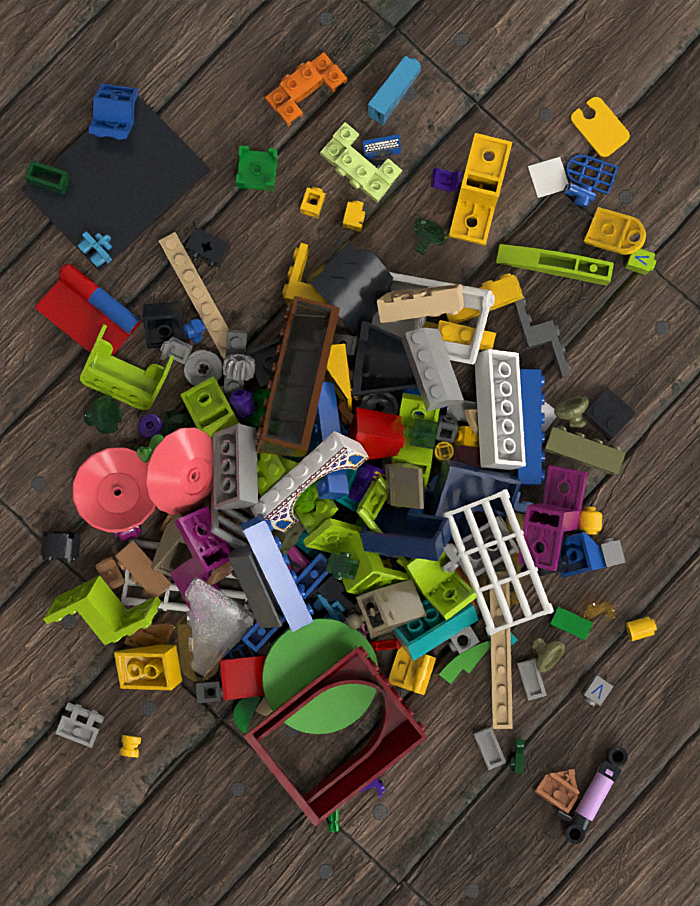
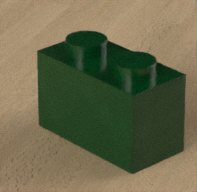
(47, 177)

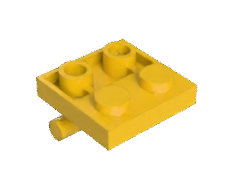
(411, 674)

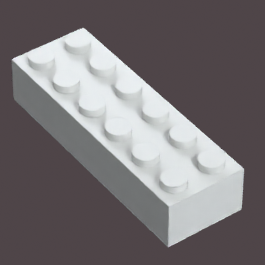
(499, 410)

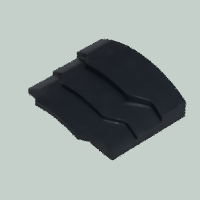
(354, 283)

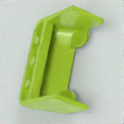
(122, 379)

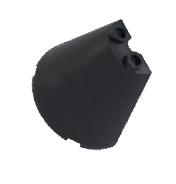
(380, 363)

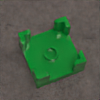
(257, 169)

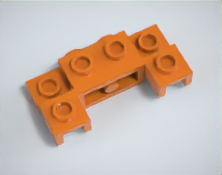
(301, 84)

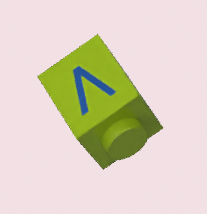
(641, 261)

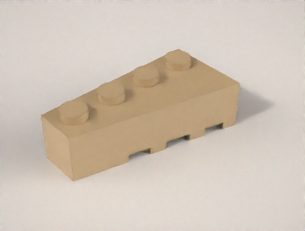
(420, 303)

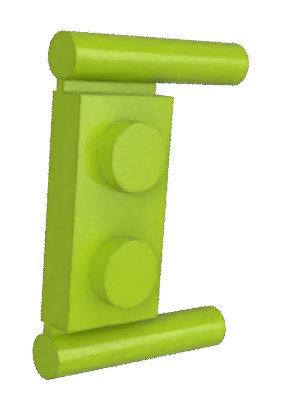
(373, 502)

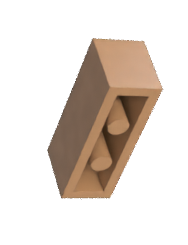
(139, 566)

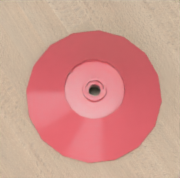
(181, 471)
(96, 487)

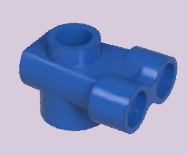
(582, 194)
(194, 330)

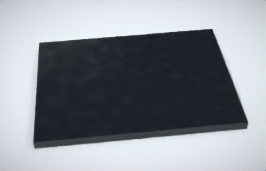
(120, 183)

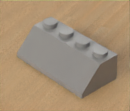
(431, 368)
(235, 467)

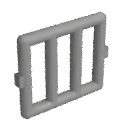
(217, 519)

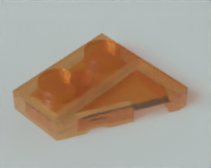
(152, 635)

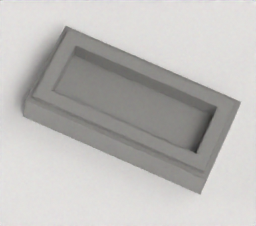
(531, 679)
(489, 748)

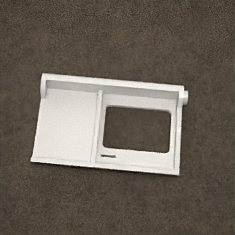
(473, 298)

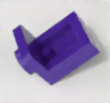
(446, 180)
(379, 786)

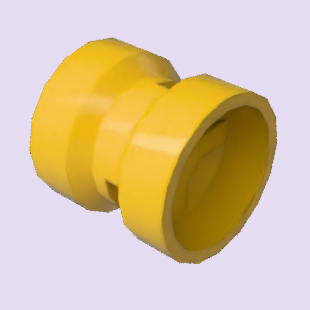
(446, 453)
(130, 746)

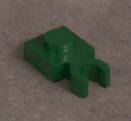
(516, 761)

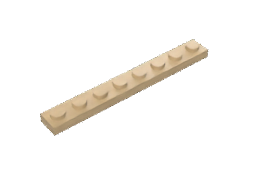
(196, 290)
(501, 661)

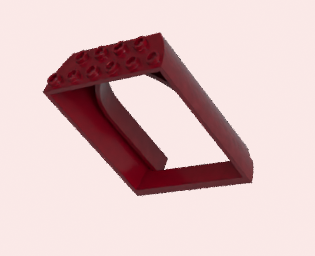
(391, 742)

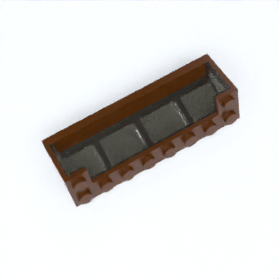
(297, 378)

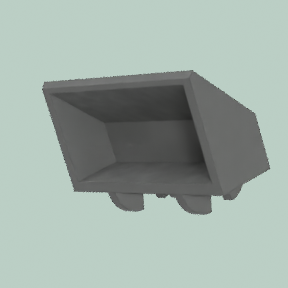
(256, 587)

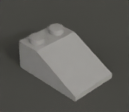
(493, 551)

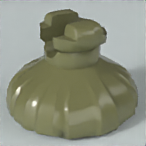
(572, 410)
(547, 654)

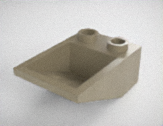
(404, 485)
(172, 549)
(392, 608)

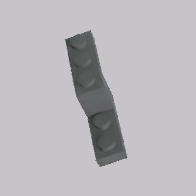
(541, 335)
(235, 344)

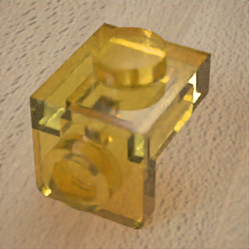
(594, 609)

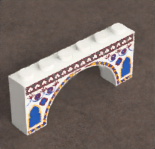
(331, 455)

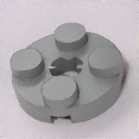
(199, 358)

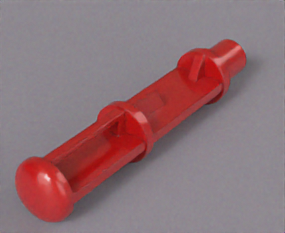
(385, 644)

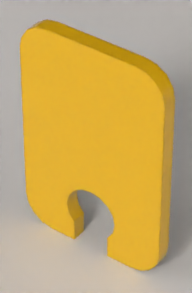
(603, 131)

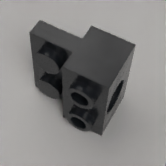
(333, 588)

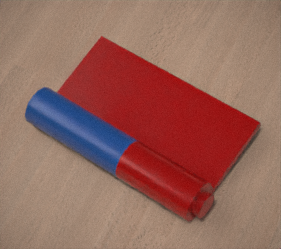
(83, 307)

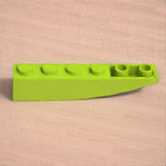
(556, 263)

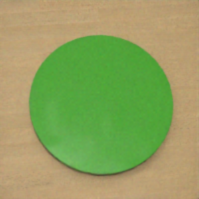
(300, 658)

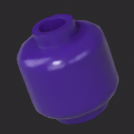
(242, 403)
(146, 422)

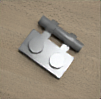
(77, 730)

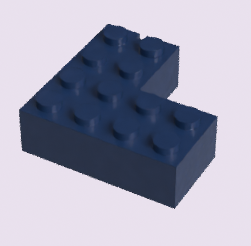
(465, 484)
(408, 533)

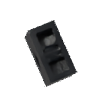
(201, 239)

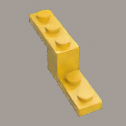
(462, 334)

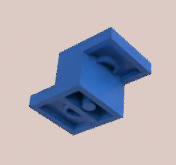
(113, 111)

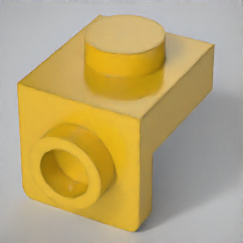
(466, 437)

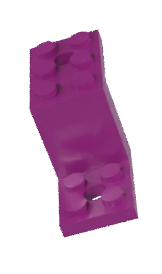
(553, 516)
(207, 550)

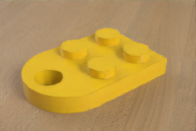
(613, 232)

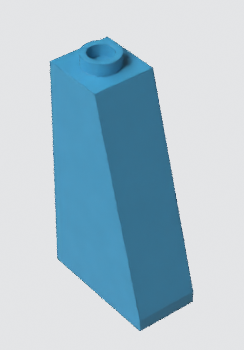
(393, 90)

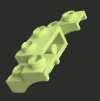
(356, 168)

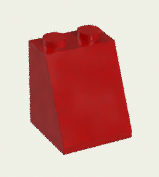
(377, 432)
(242, 677)

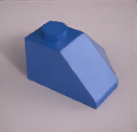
(582, 555)

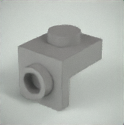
(176, 348)
(450, 552)

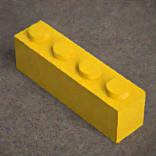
(505, 291)

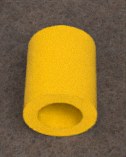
(641, 628)

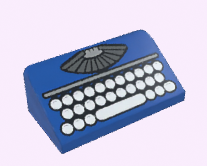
(381, 146)

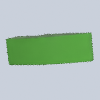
(465, 661)

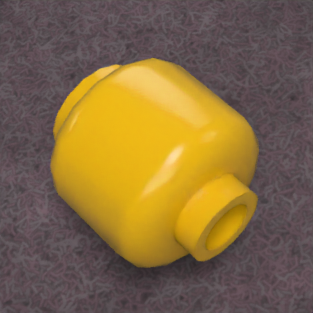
(590, 521)

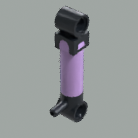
(606, 775)

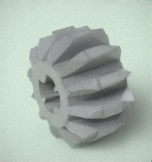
(238, 367)

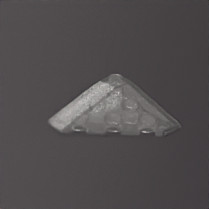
(215, 623)

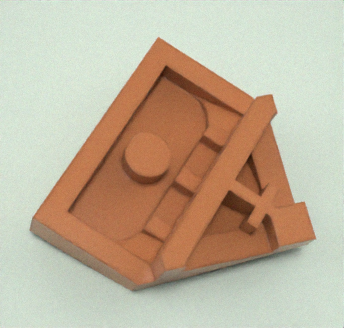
(559, 789)

